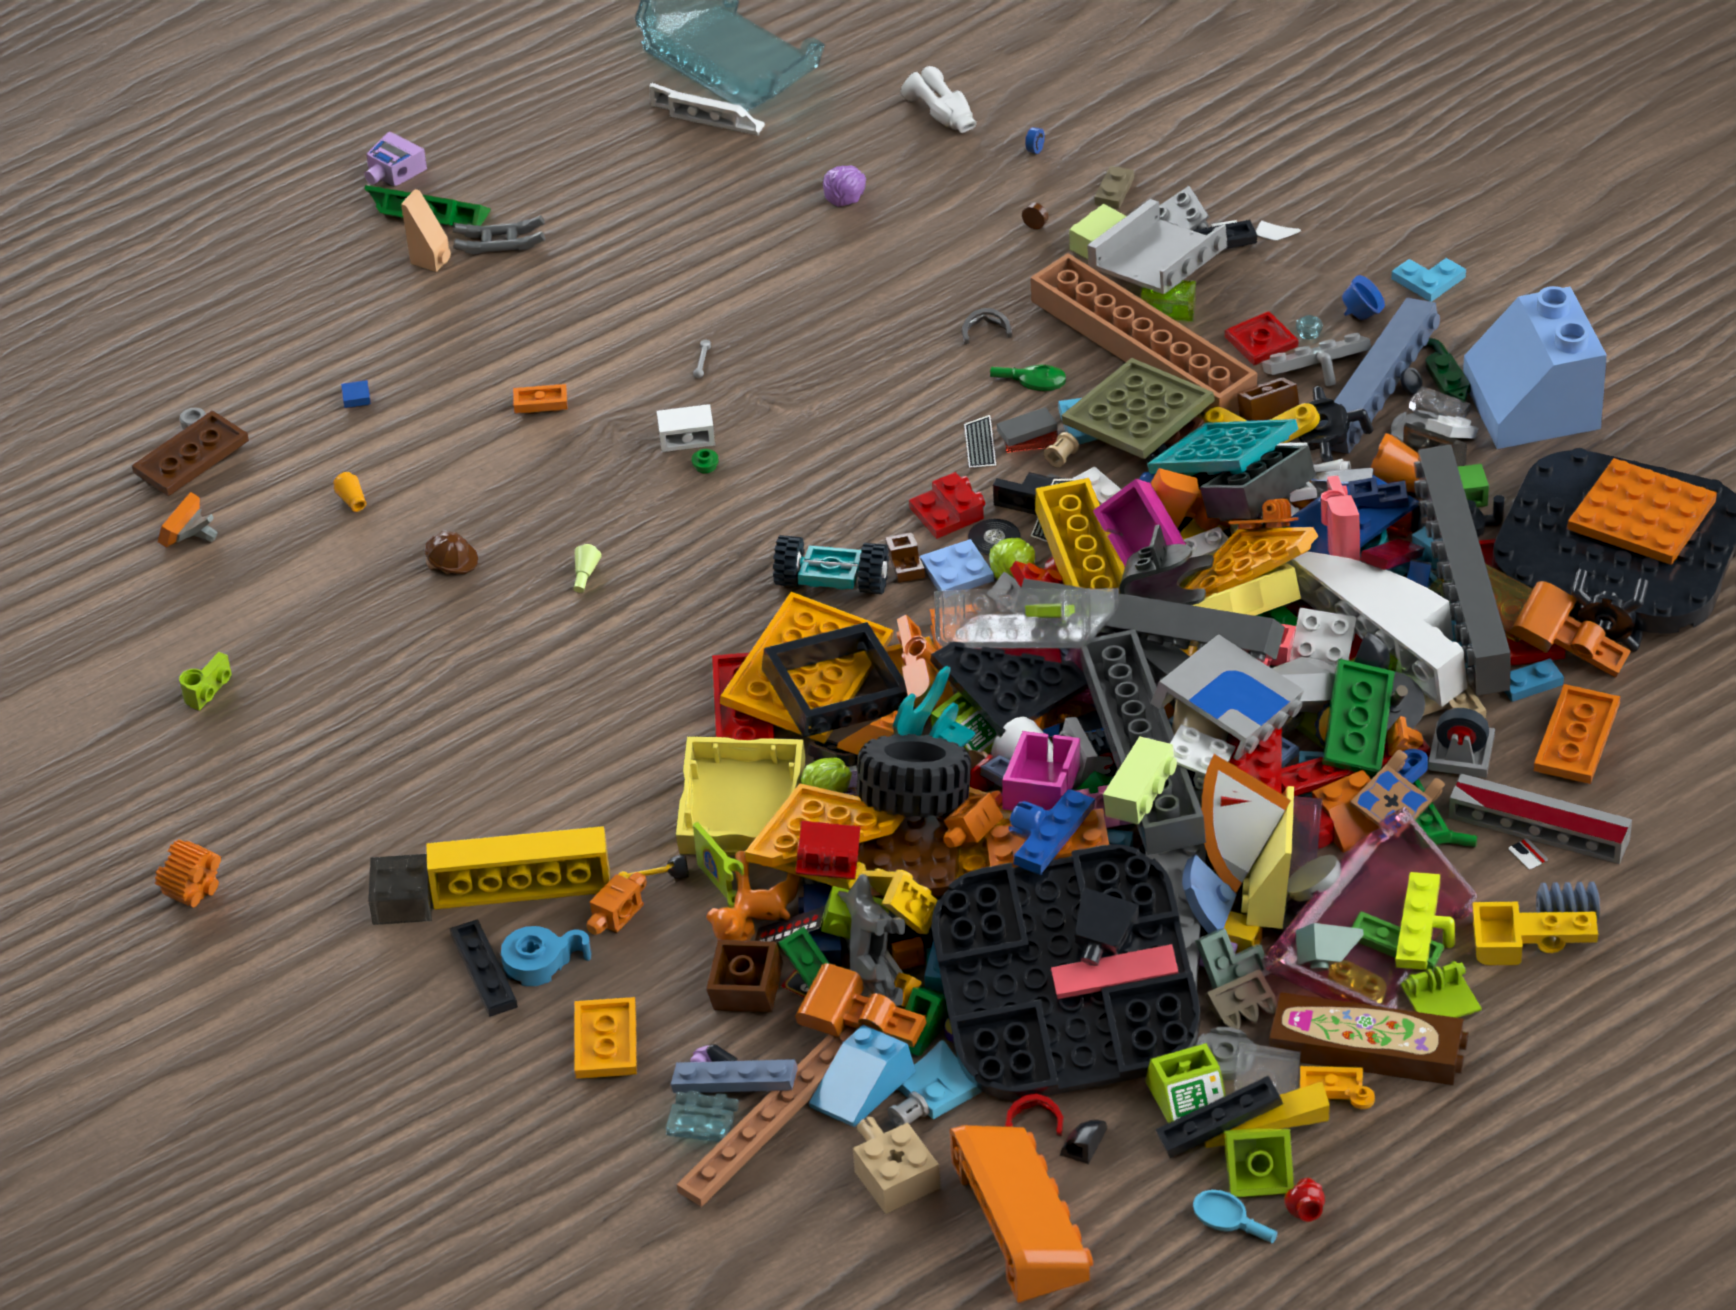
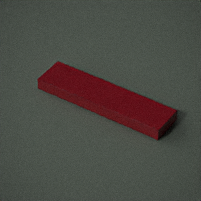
(1391, 554)

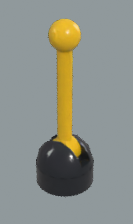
(676, 867)

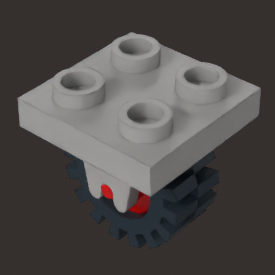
(1094, 751)

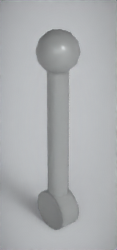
(705, 345)

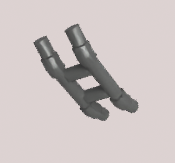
(488, 245)

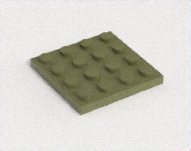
(1138, 408)

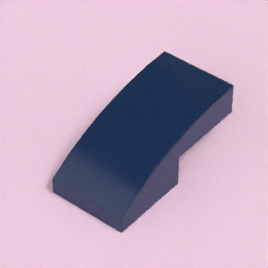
(1369, 494)

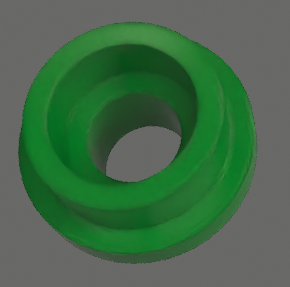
(705, 460)

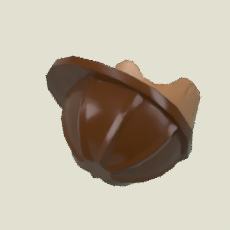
(450, 553)

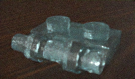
(701, 1123)

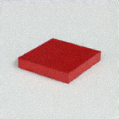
(1261, 338)

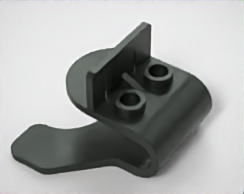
(1160, 569)

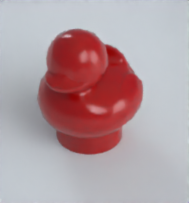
(1305, 1200)

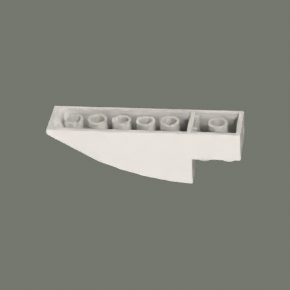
(1396, 610)

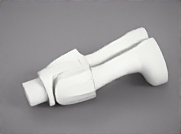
(949, 109)

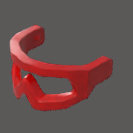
(1030, 1101)

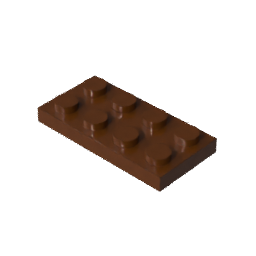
(190, 453)

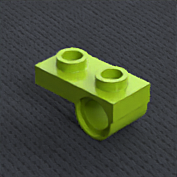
(201, 685)

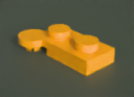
(1339, 1084)

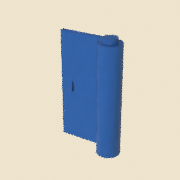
(1372, 520)

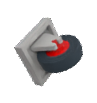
(1462, 743)

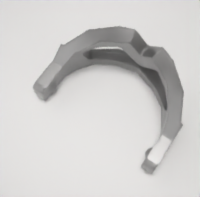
(982, 314)

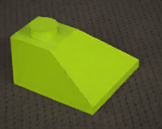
(1258, 1161)

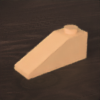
(425, 237)

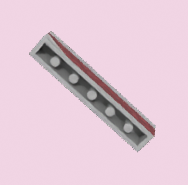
(1540, 818)

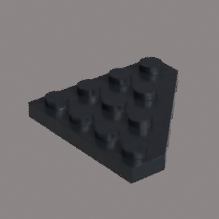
(1008, 684)

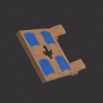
(1391, 792)

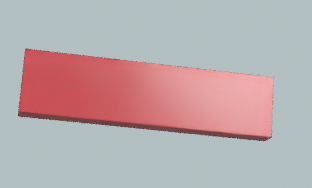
(1113, 970)

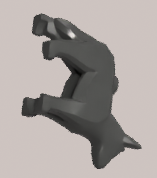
(869, 939)

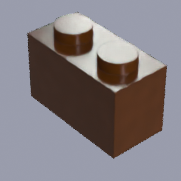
(1268, 400)

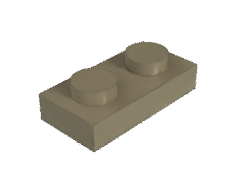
(1114, 187)

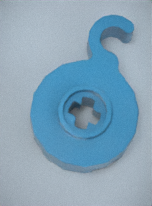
(537, 953)

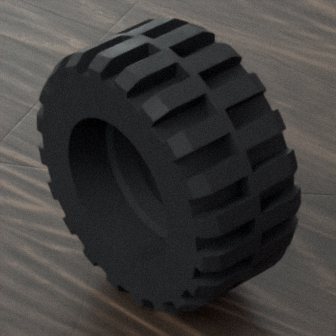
(913, 775)

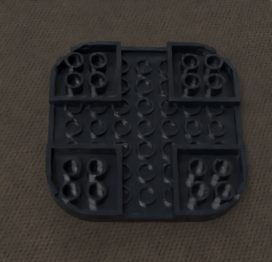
(1540, 547)
(995, 955)

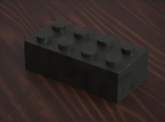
(1270, 478)

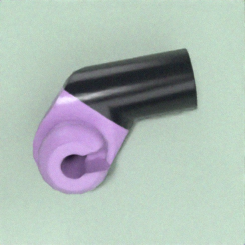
(712, 1053)

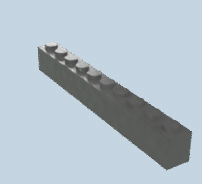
(1187, 624)

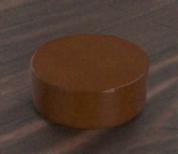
(1035, 216)

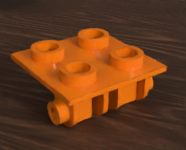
(1275, 515)

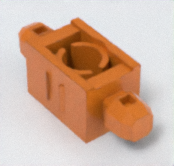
(973, 819)
(616, 903)

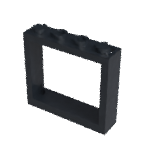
(824, 647)

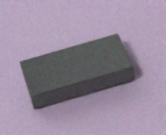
(1027, 426)

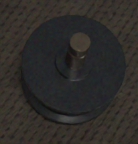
(1406, 701)

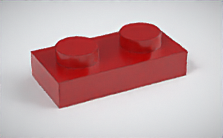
(1031, 571)

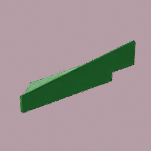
(445, 210)

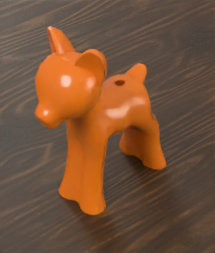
(759, 903)

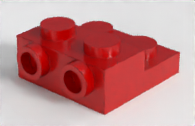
(948, 505)

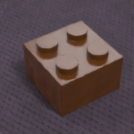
(744, 975)

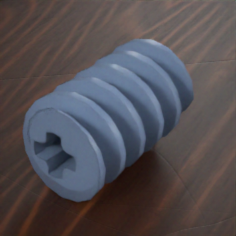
(1567, 899)

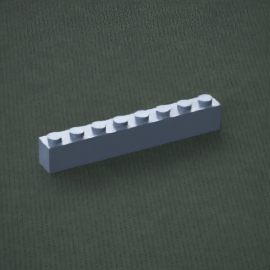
(1384, 364)

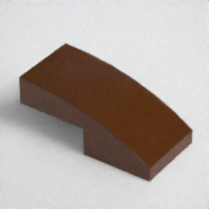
(905, 557)

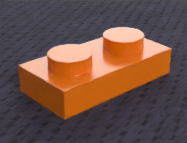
(540, 398)

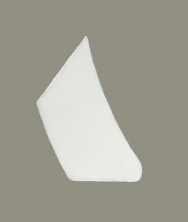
(1274, 232)

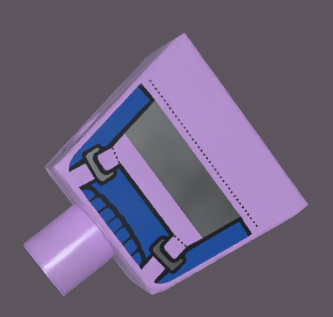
(394, 160)

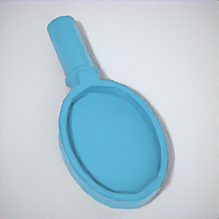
(1227, 1213)

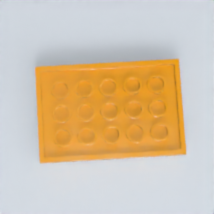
(819, 682)

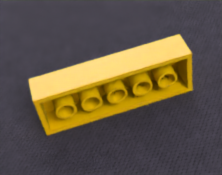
(1076, 536)
(518, 867)

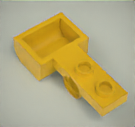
(1502, 930)

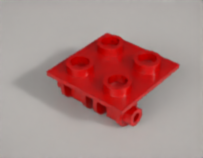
(828, 850)

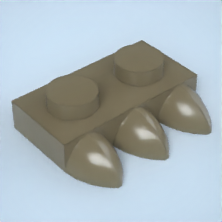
(1242, 997)

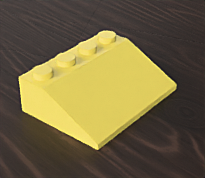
(1267, 880)

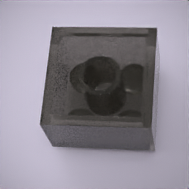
(399, 889)

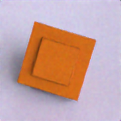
(1402, 737)

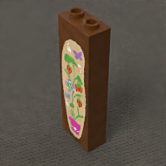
(1370, 1038)

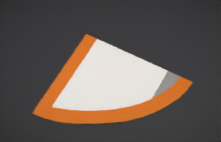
(1240, 830)

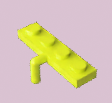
(1420, 920)

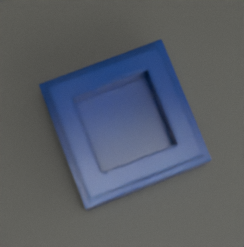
(356, 394)

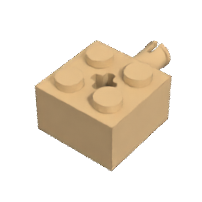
(894, 1165)

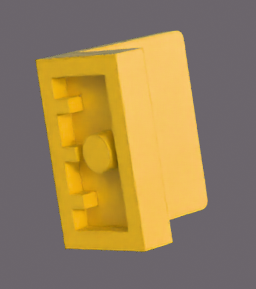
(904, 897)

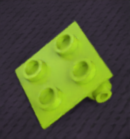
(1441, 992)

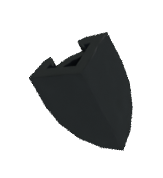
(1373, 652)
(1084, 1140)

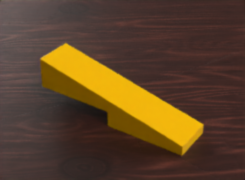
(1299, 1108)

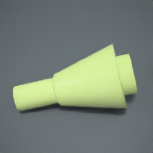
(586, 559)

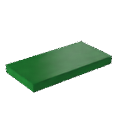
(1358, 717)

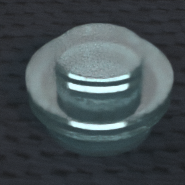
(1309, 327)

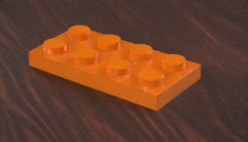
(1577, 734)
(1091, 833)

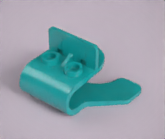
(913, 721)

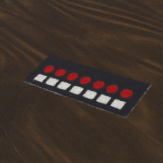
(779, 930)

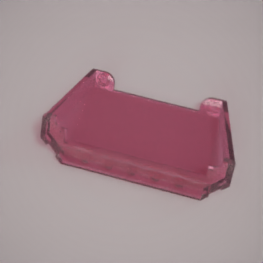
(1376, 883)

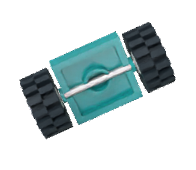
(830, 565)

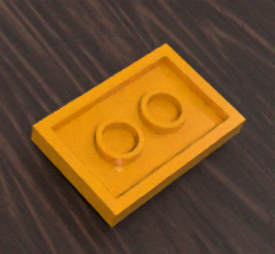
(605, 1037)

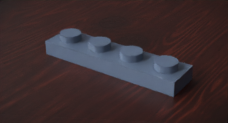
(734, 1076)

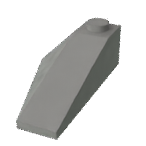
(1314, 677)

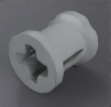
(914, 1102)

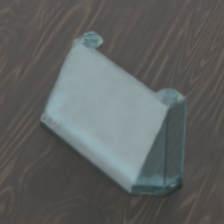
(724, 49)

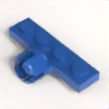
(1047, 829)

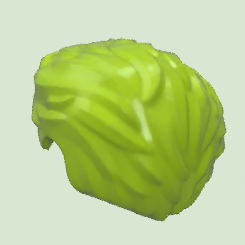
(1007, 552)
(827, 774)

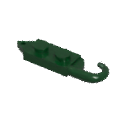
(1446, 371)

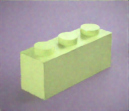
(1139, 780)

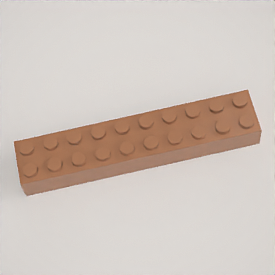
(1137, 329)

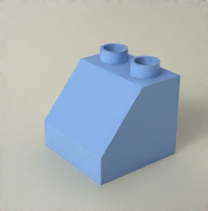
(1538, 370)

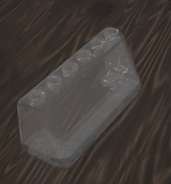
(999, 620)

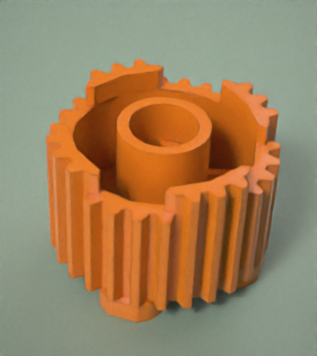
(188, 873)

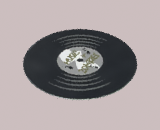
(990, 532)

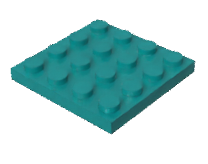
(1224, 447)

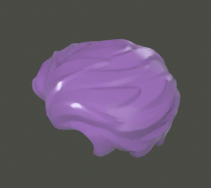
(843, 185)

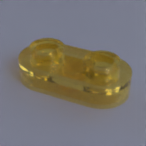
(1358, 979)

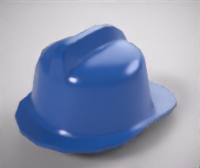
(1362, 298)

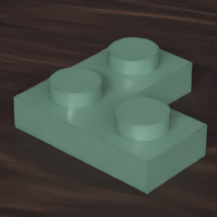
(1221, 961)

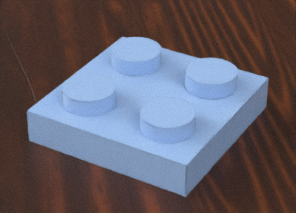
(957, 567)

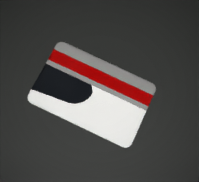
(1528, 853)

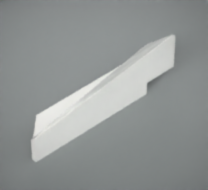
(704, 110)

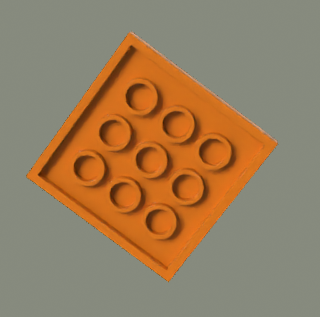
(1642, 511)

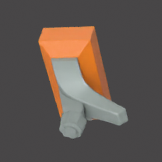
(187, 522)

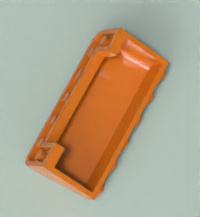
(1022, 1208)

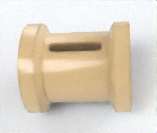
(1061, 449)

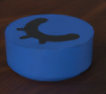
(1034, 140)

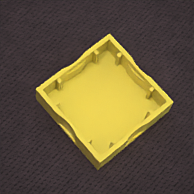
(1256, 596)
(735, 788)

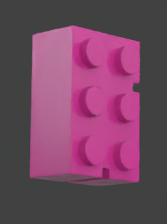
(1134, 514)
(1033, 777)

